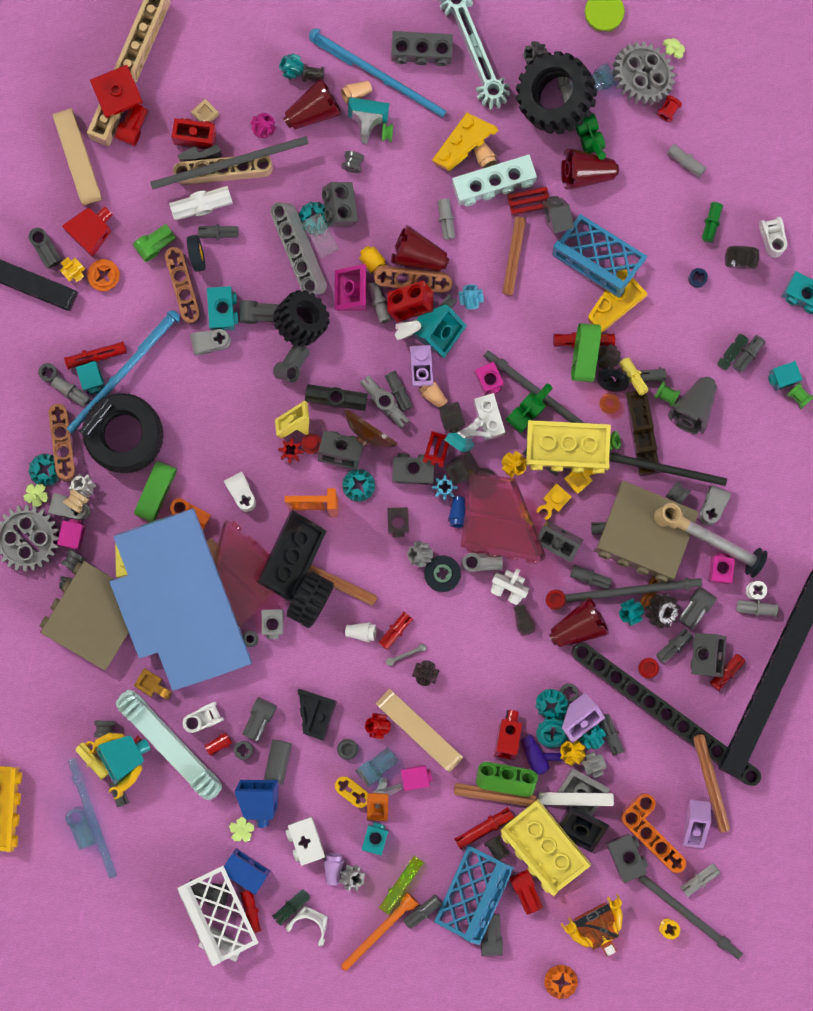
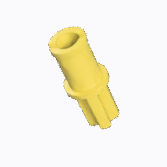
(635, 376)
(92, 761)

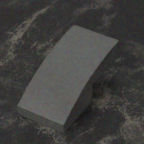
(192, 154)

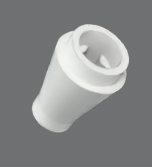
(363, 631)

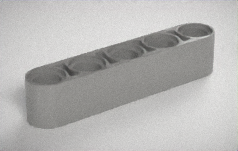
(291, 241)

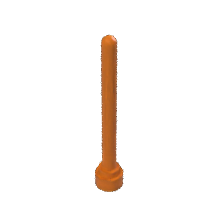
(408, 902)

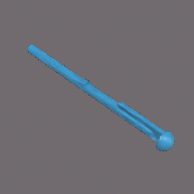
(349, 58)
(153, 337)

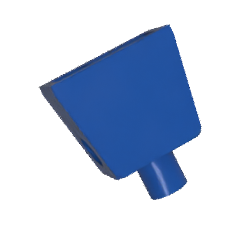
(258, 800)

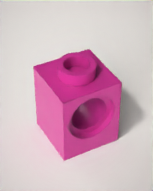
(489, 369)
(71, 534)
(715, 575)
(416, 777)

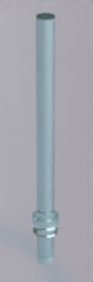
(78, 779)

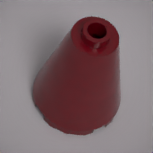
(312, 107)
(586, 169)
(418, 251)
(579, 625)

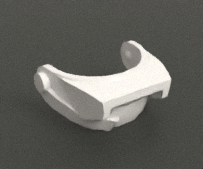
(407, 329)
(319, 918)

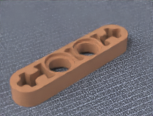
(413, 275)
(180, 286)
(58, 443)

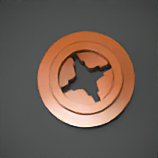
(103, 265)
(554, 974)

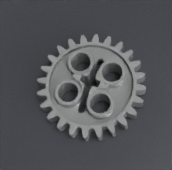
(643, 73)
(39, 525)

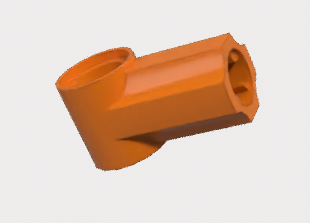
(203, 516)

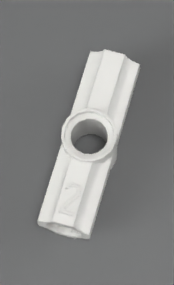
(200, 203)

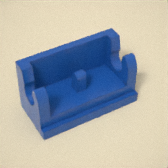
(246, 871)

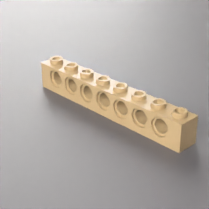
(134, 55)

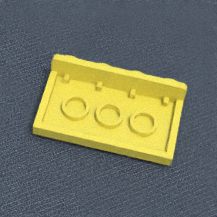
(568, 446)
(544, 847)

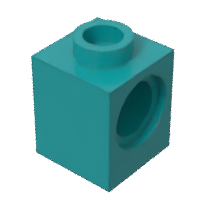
(784, 376)
(90, 377)
(371, 847)

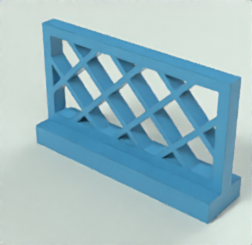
(593, 270)
(489, 898)

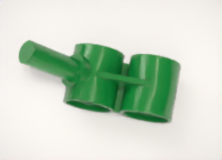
(591, 139)
(528, 409)

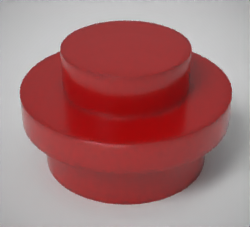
(311, 443)
(555, 599)
(648, 668)

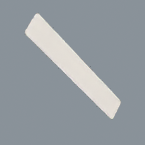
(579, 799)

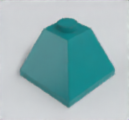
(440, 329)

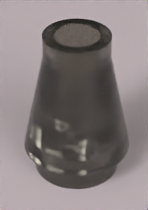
(524, 621)

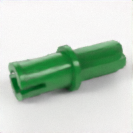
(712, 222)

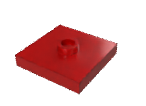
(116, 91)

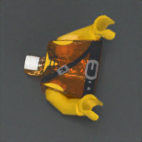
(597, 926)

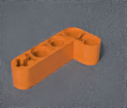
(655, 837)

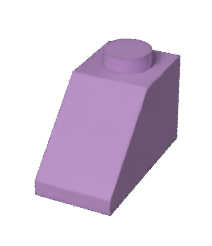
(581, 717)
(697, 823)

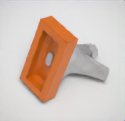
(378, 800)

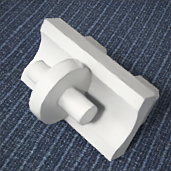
(511, 582)

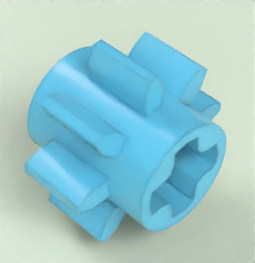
(471, 296)
(440, 491)

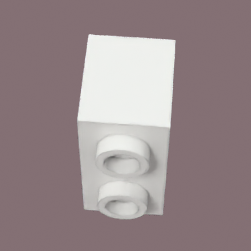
(488, 411)
(307, 828)

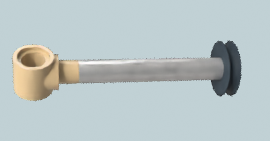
(754, 561)

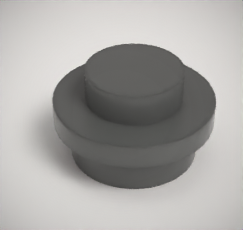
(347, 749)

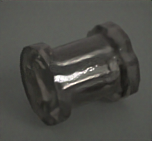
(313, 73)
(496, 847)

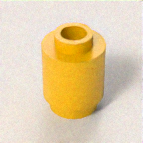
(372, 258)

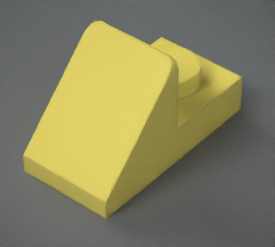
(293, 420)

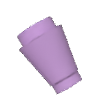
(333, 865)

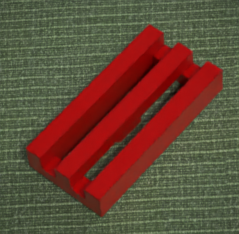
(544, 190)
(433, 458)

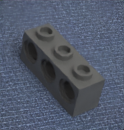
(430, 41)

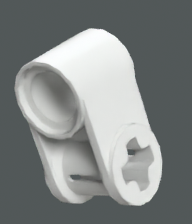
(773, 232)
(239, 490)
(204, 718)

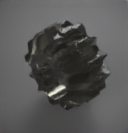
(742, 257)
(662, 611)

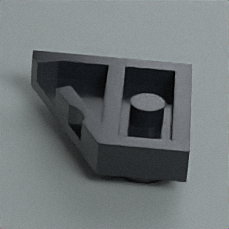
(315, 713)

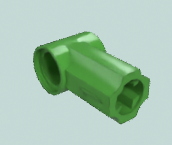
(150, 245)

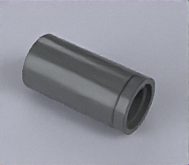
(278, 761)

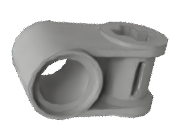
(205, 341)
(715, 501)
(59, 508)

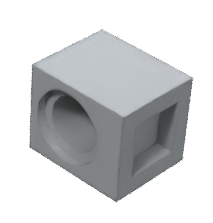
(273, 614)

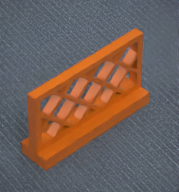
(327, 502)

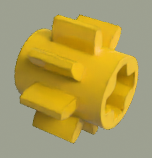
(72, 269)
(513, 464)
(572, 752)

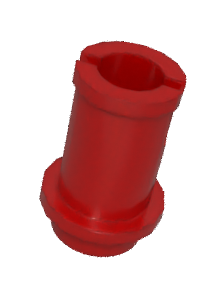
(218, 744)

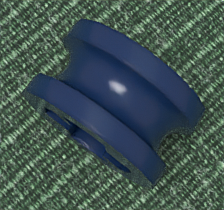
(699, 271)

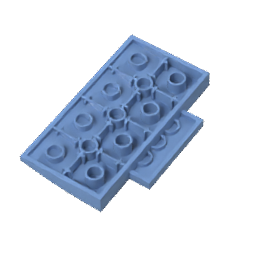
(177, 601)

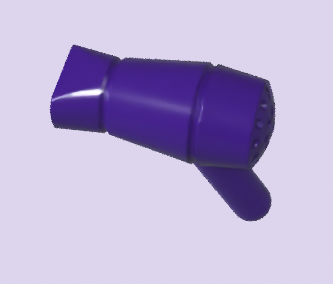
(536, 758)

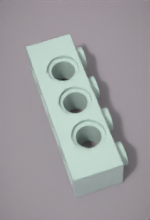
(522, 166)

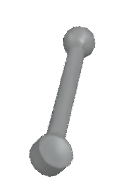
(390, 661)

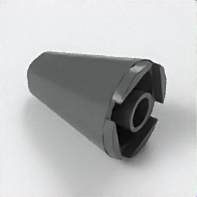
(695, 406)

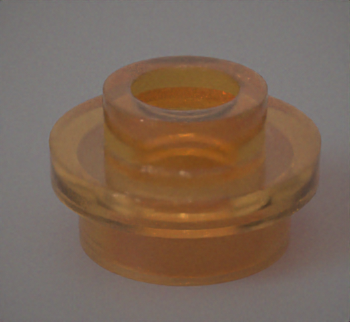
(609, 410)

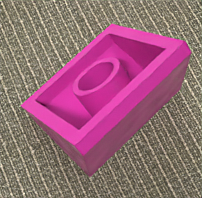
(350, 288)

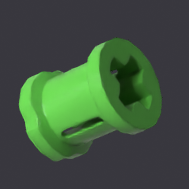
(667, 394)
(800, 395)

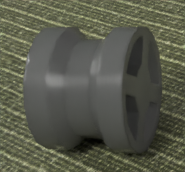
(352, 162)
(678, 493)
(72, 559)
(103, 727)

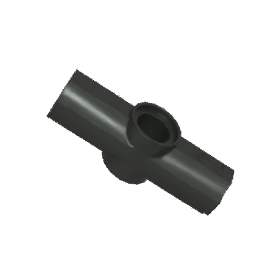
(349, 400)

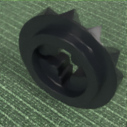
(606, 381)

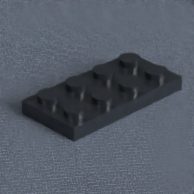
(291, 556)

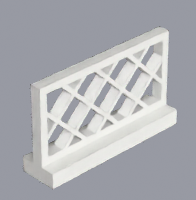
(199, 921)

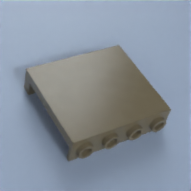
(636, 538)
(87, 617)

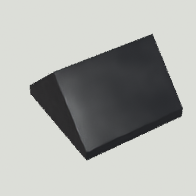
(583, 828)

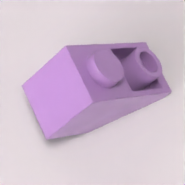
(421, 365)

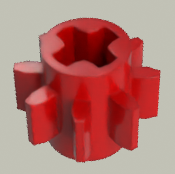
(291, 444)
(377, 726)

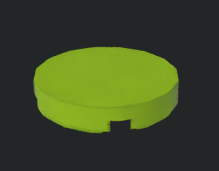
(604, 14)

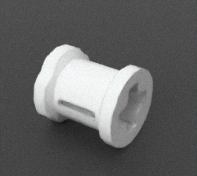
(749, 590)

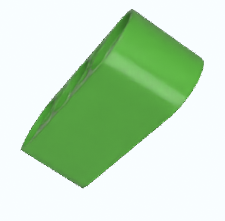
(586, 352)
(155, 491)
(506, 779)

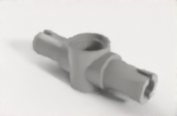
(378, 393)

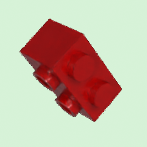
(193, 133)

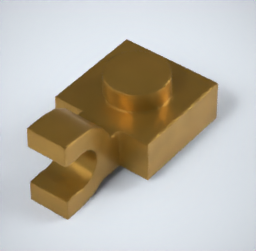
(150, 683)

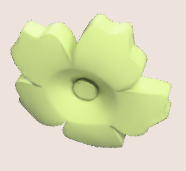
(674, 47)
(36, 494)
(241, 829)

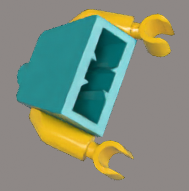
(121, 758)

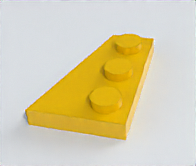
(467, 135)
(611, 308)

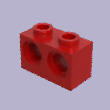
(410, 301)

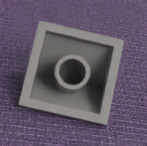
(579, 783)

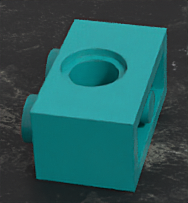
(793, 295)
(222, 296)

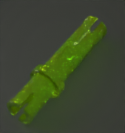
(396, 892)

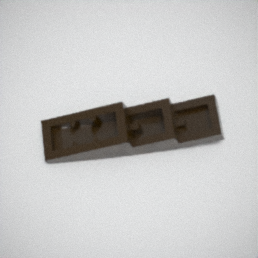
(642, 429)

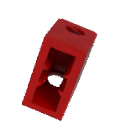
(89, 229)
(507, 745)

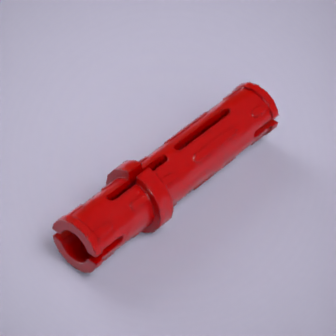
(569, 339)
(119, 349)
(477, 832)

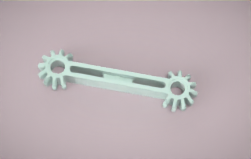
(477, 51)
(169, 745)

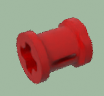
(669, 108)

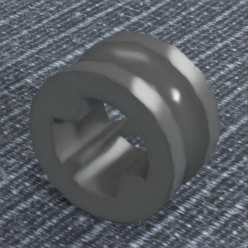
(449, 301)
(50, 367)
(573, 688)
(238, 754)

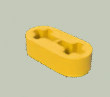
(348, 795)

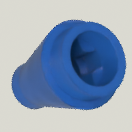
(457, 512)

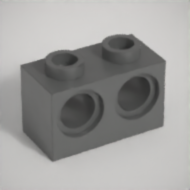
(344, 204)

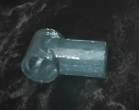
(604, 77)
(374, 768)
(81, 830)

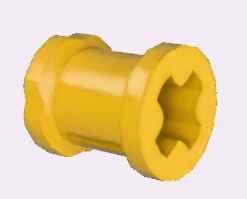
(675, 930)

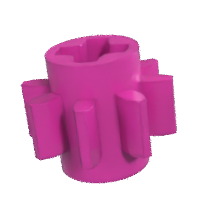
(263, 125)

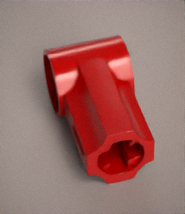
(129, 130)
(524, 887)

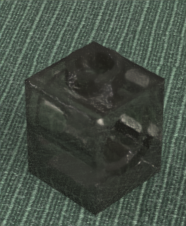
(451, 417)
(461, 467)
(398, 513)

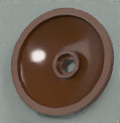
(368, 433)

